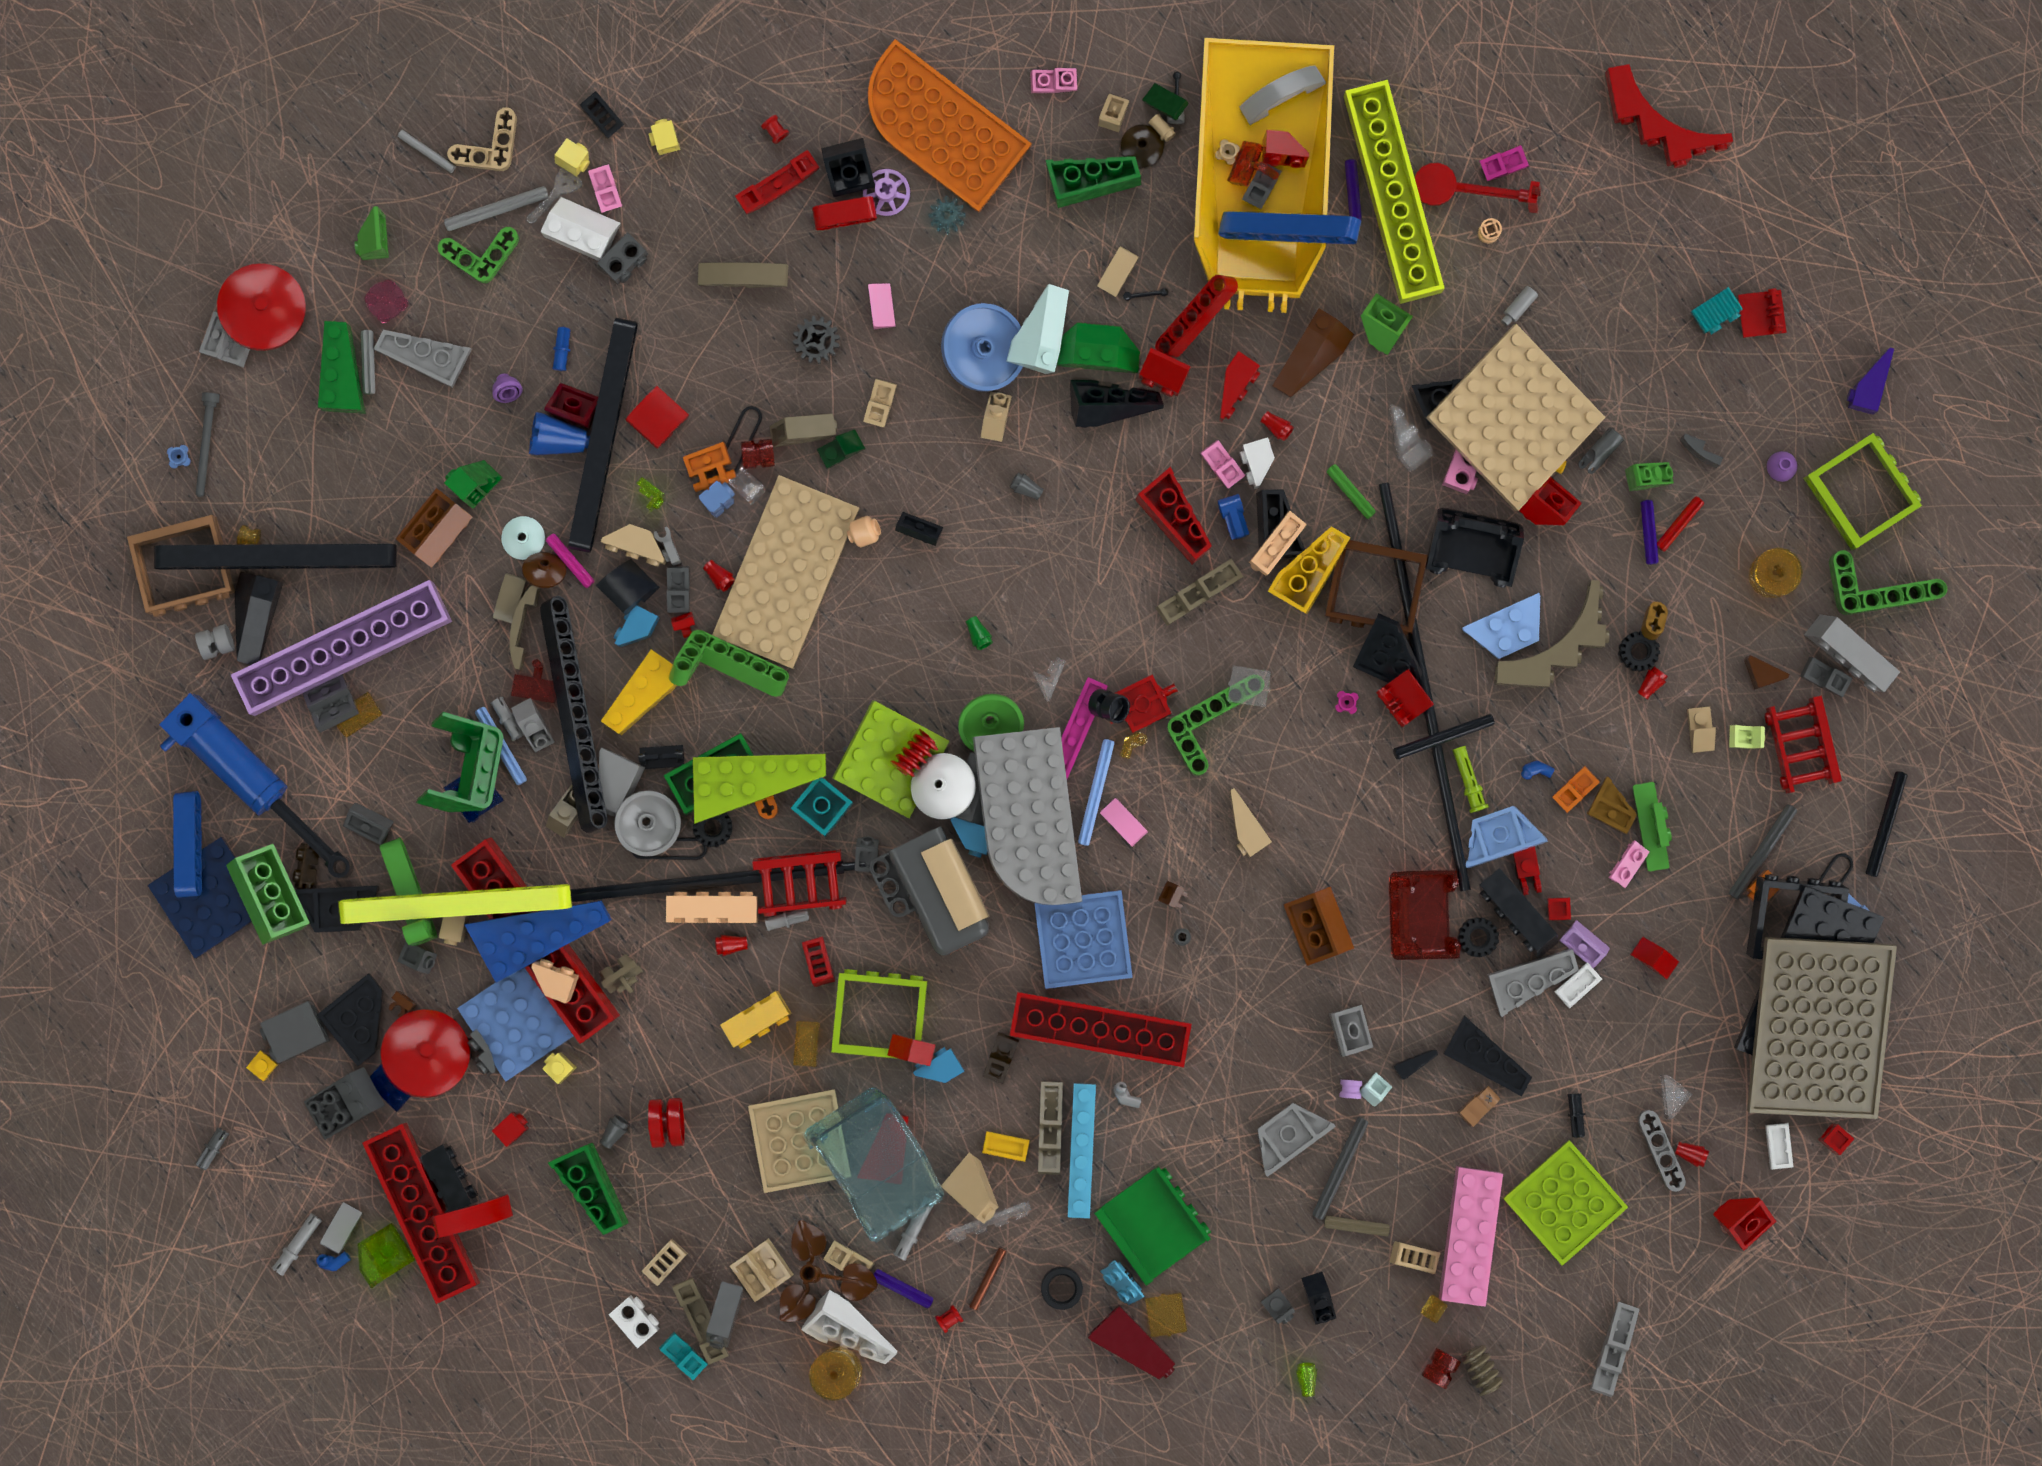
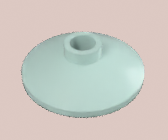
(534, 537)

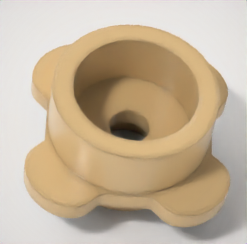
(1231, 147)

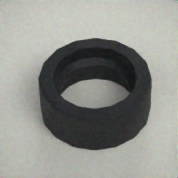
(1061, 1305)

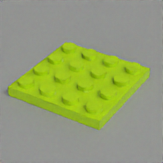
(868, 757)
(1565, 1202)

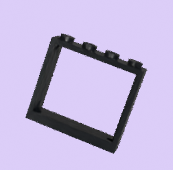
(1763, 884)

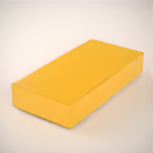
(1005, 1146)

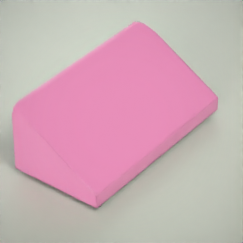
(881, 306)

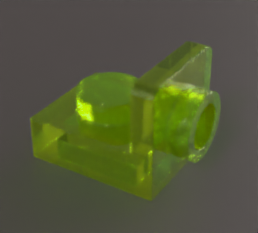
(648, 489)

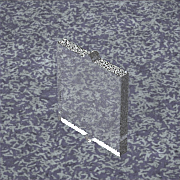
(1249, 686)

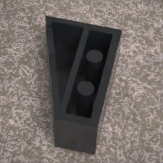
(1271, 509)
(449, 1178)

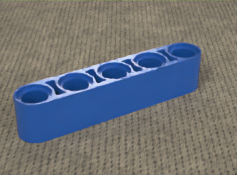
(187, 844)

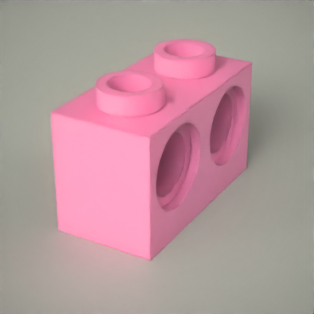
(1459, 466)

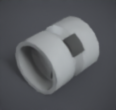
(216, 641)

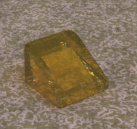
(1434, 1308)

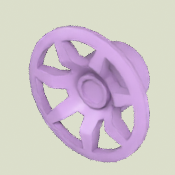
(887, 190)

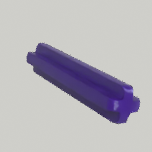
(1353, 188)
(1649, 532)
(903, 1289)

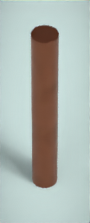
(988, 1278)

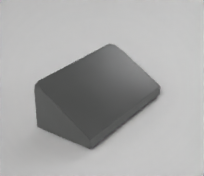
(368, 823)

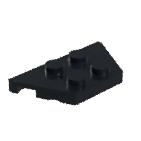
(323, 909)

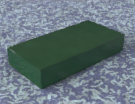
(1165, 101)

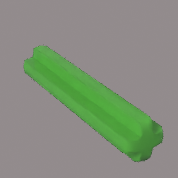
(1351, 491)

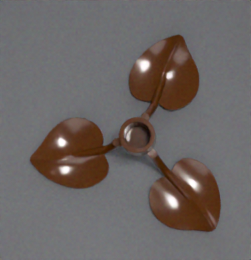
(806, 1243)

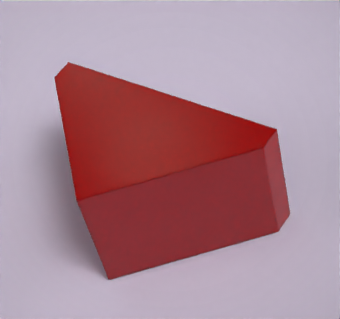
(1654, 957)
(911, 1050)

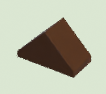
(1763, 673)

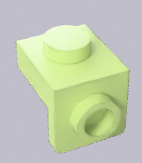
(1747, 737)

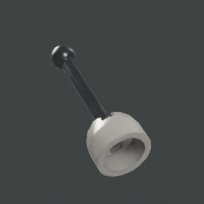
(1177, 75)

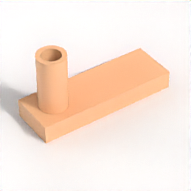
(1277, 543)

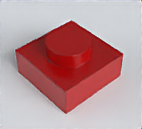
(1559, 908)

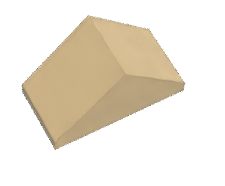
(1113, 113)

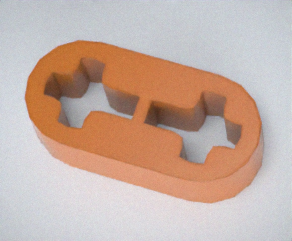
(771, 802)

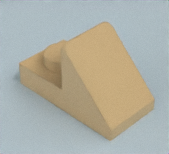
(1701, 729)

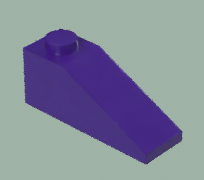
(1869, 389)

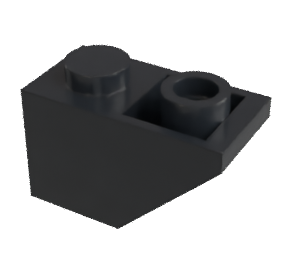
(1319, 1298)

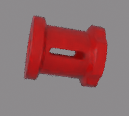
(775, 129)
(949, 1318)

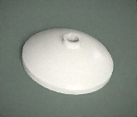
(956, 789)

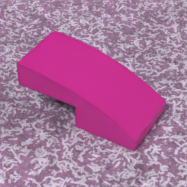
(1504, 163)

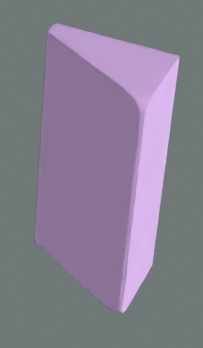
(1584, 944)

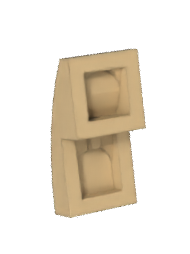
(1118, 271)
(880, 403)
(841, 1256)

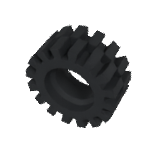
(1635, 664)
(717, 840)
(1487, 927)

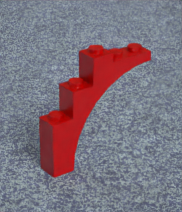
(1652, 127)

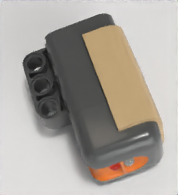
(937, 887)

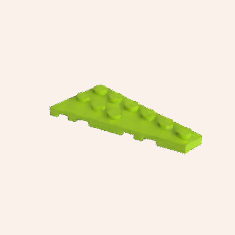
(740, 780)

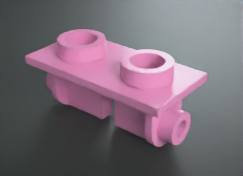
(1629, 864)

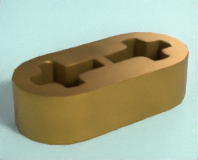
(1651, 619)

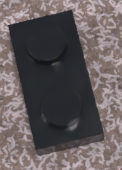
(919, 528)

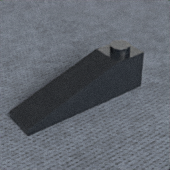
(1099, 404)
(254, 611)

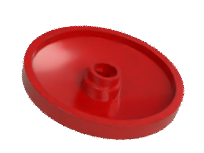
(261, 307)
(425, 1053)

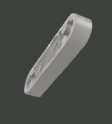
(1658, 1152)

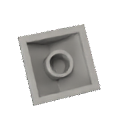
(1350, 1030)

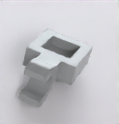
(670, 552)

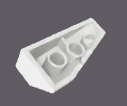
(841, 1323)

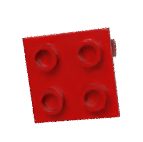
(1762, 313)
(1405, 698)

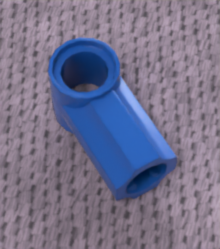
(1232, 511)

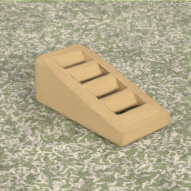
(677, 1249)
(1397, 1253)

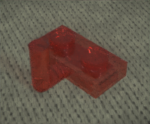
(1247, 162)
(534, 687)

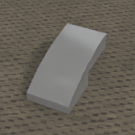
(341, 1228)

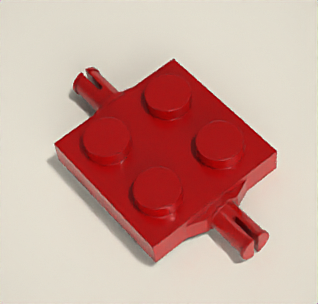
(1147, 702)

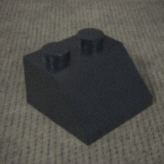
(848, 167)

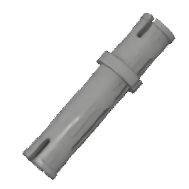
(910, 1236)
(291, 1252)

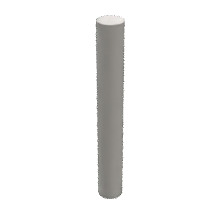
(426, 151)

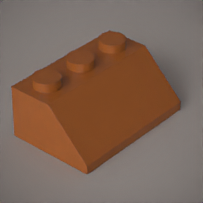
(434, 528)
(1318, 926)

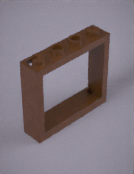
(1358, 621)

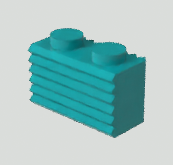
(1716, 311)

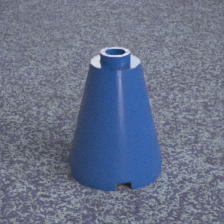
(556, 436)

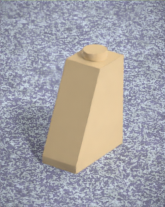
(972, 1189)

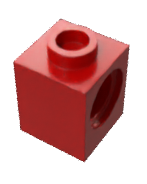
(511, 1128)
(1836, 1139)

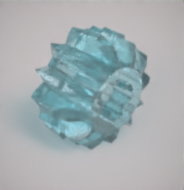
(953, 219)

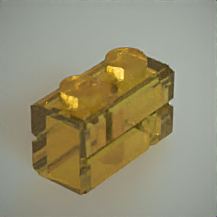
(806, 1043)

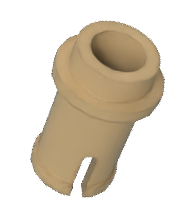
(1163, 129)

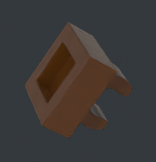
(1171, 895)
(403, 1001)

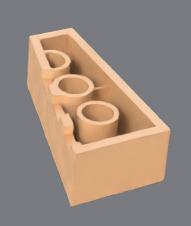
(712, 909)

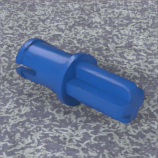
(561, 349)

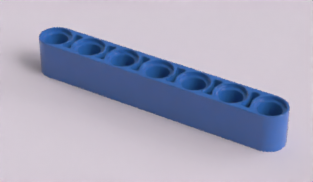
(1290, 227)

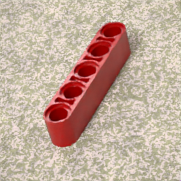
(1205, 311)

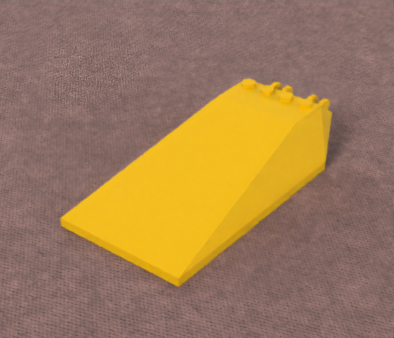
(1229, 77)

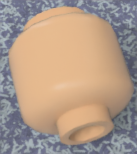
(864, 531)

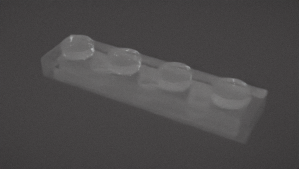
(1000, 1218)

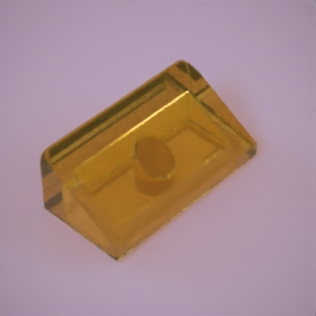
(368, 712)

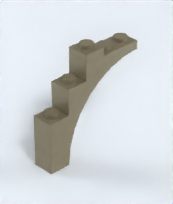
(1585, 632)

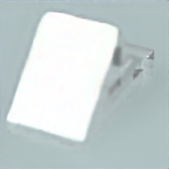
(1048, 684)

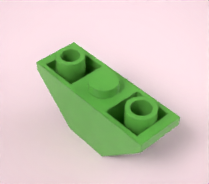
(1648, 475)

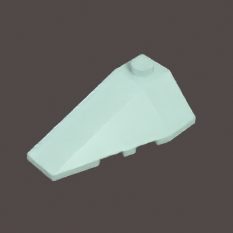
(1040, 337)

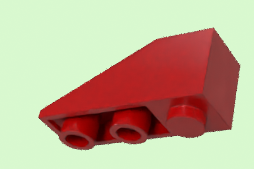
(1237, 377)

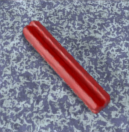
(1680, 523)

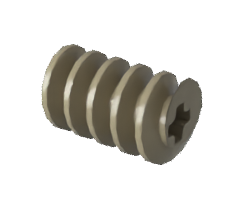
(1482, 1369)

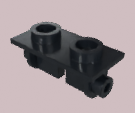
(661, 756)

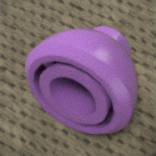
(506, 389)
(1782, 466)

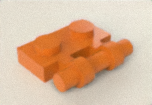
(707, 460)

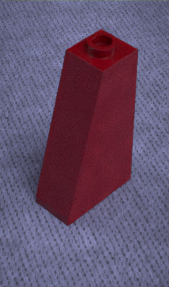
(1128, 1340)

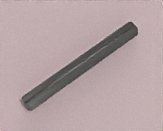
(1763, 851)
(1340, 1168)

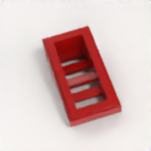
(822, 980)

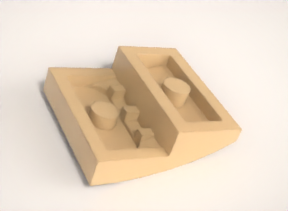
(761, 1270)

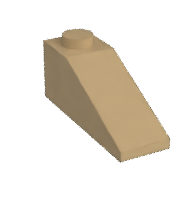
(1248, 830)

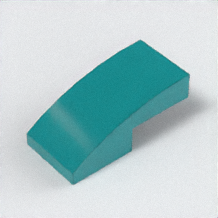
(683, 1356)

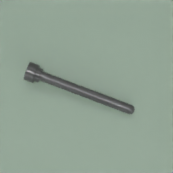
(210, 401)

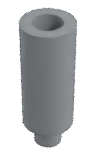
(1519, 305)

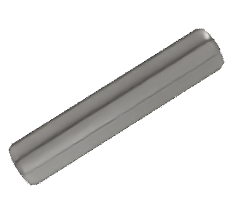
(368, 365)

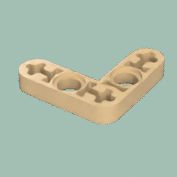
(490, 154)

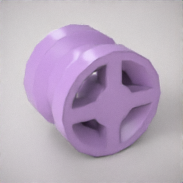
(1350, 1089)

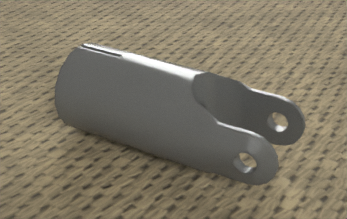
(1601, 450)

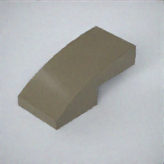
(509, 597)

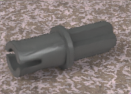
(212, 1148)

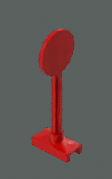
(1438, 184)

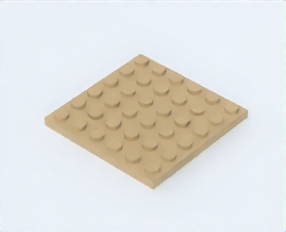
(1515, 417)

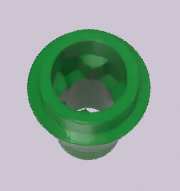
(978, 633)

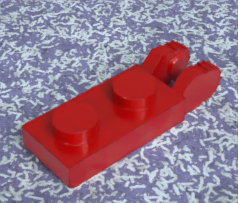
(1526, 866)

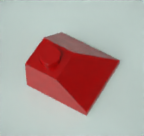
(1550, 505)
(1744, 1219)

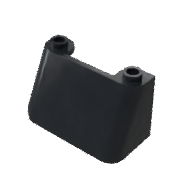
(1475, 545)

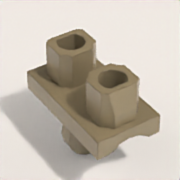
(623, 977)

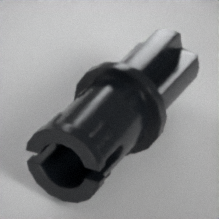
(1576, 1115)

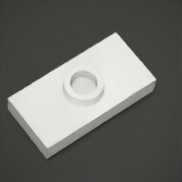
(1578, 985)
(1779, 1146)

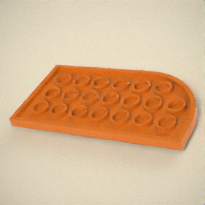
(941, 127)

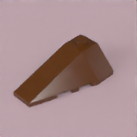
(1318, 347)

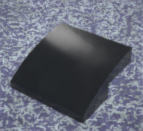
(627, 586)

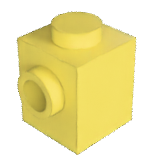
(664, 137)
(572, 157)
(558, 1067)

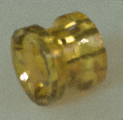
(248, 536)

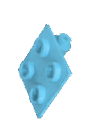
(1127, 1290)

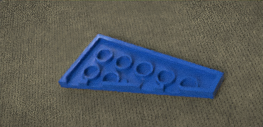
(522, 939)

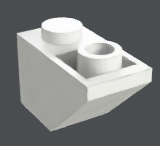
(1258, 458)

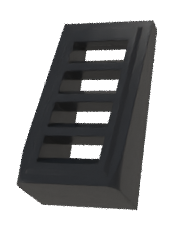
(595, 96)
(1411, 1065)

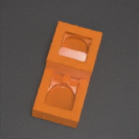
(1576, 789)

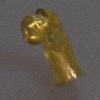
(1131, 742)

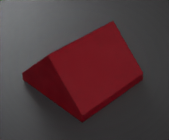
(572, 405)

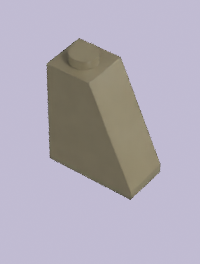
(802, 429)

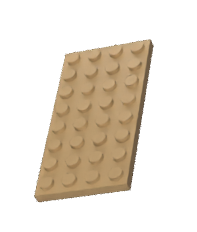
(785, 572)

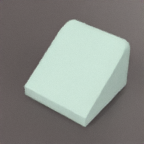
(1375, 1089)

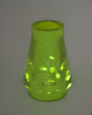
(1307, 1377)

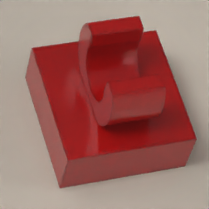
(683, 622)

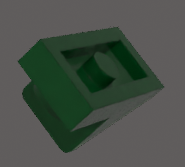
(841, 448)

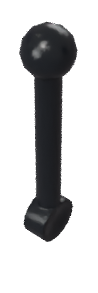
(1127, 295)

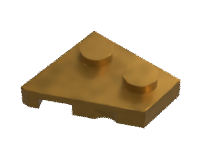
(1612, 808)

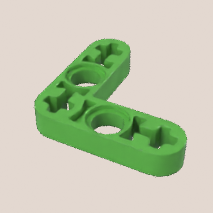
(479, 263)

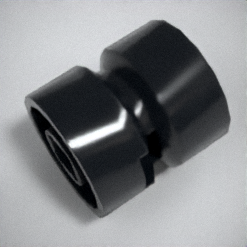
(1109, 705)

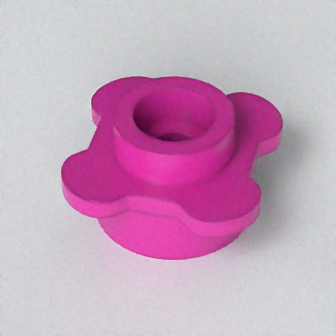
(1342, 697)

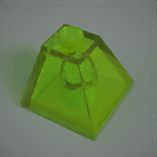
(382, 1255)

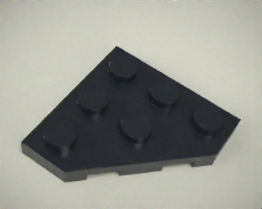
(1386, 652)
(356, 1019)

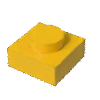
(262, 1065)

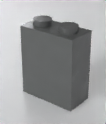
(294, 1032)
(724, 1315)

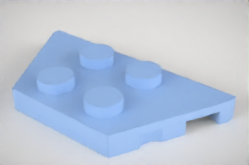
(1508, 628)
(1501, 835)

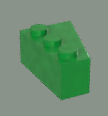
(472, 482)

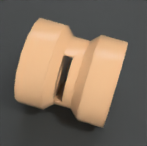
(1488, 235)

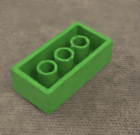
(267, 894)

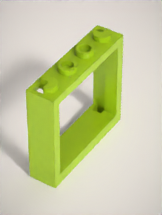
(1834, 511)
(873, 977)

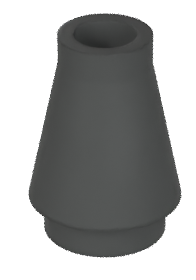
(1025, 486)
(614, 1131)

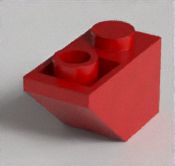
(1283, 149)

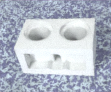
(630, 1325)

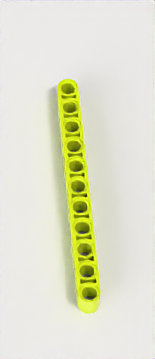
(455, 904)

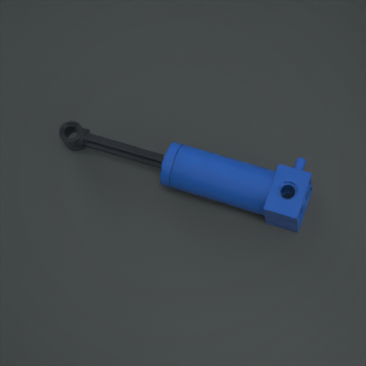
(240, 770)

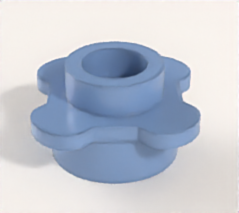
(182, 451)

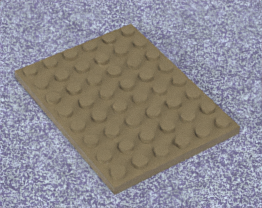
(1821, 1028)

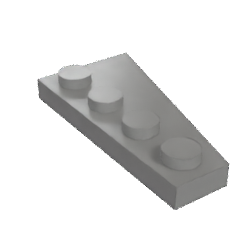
(424, 355)
(1522, 982)

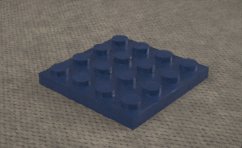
(214, 914)

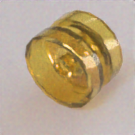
(1788, 570)
(826, 1382)

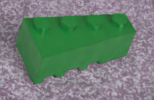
(1091, 178)
(339, 372)

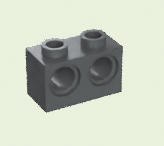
(617, 254)

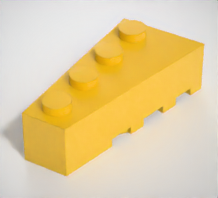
(641, 693)

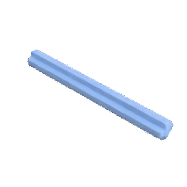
(1096, 792)

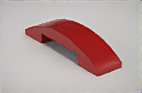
(778, 183)
(472, 1216)

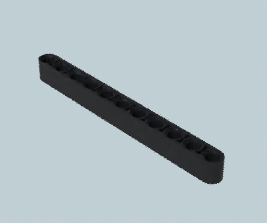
(603, 435)
(275, 556)
(577, 704)

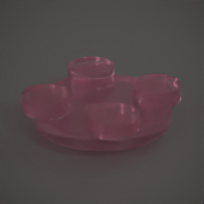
(385, 300)

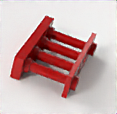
(1824, 751)
(787, 864)

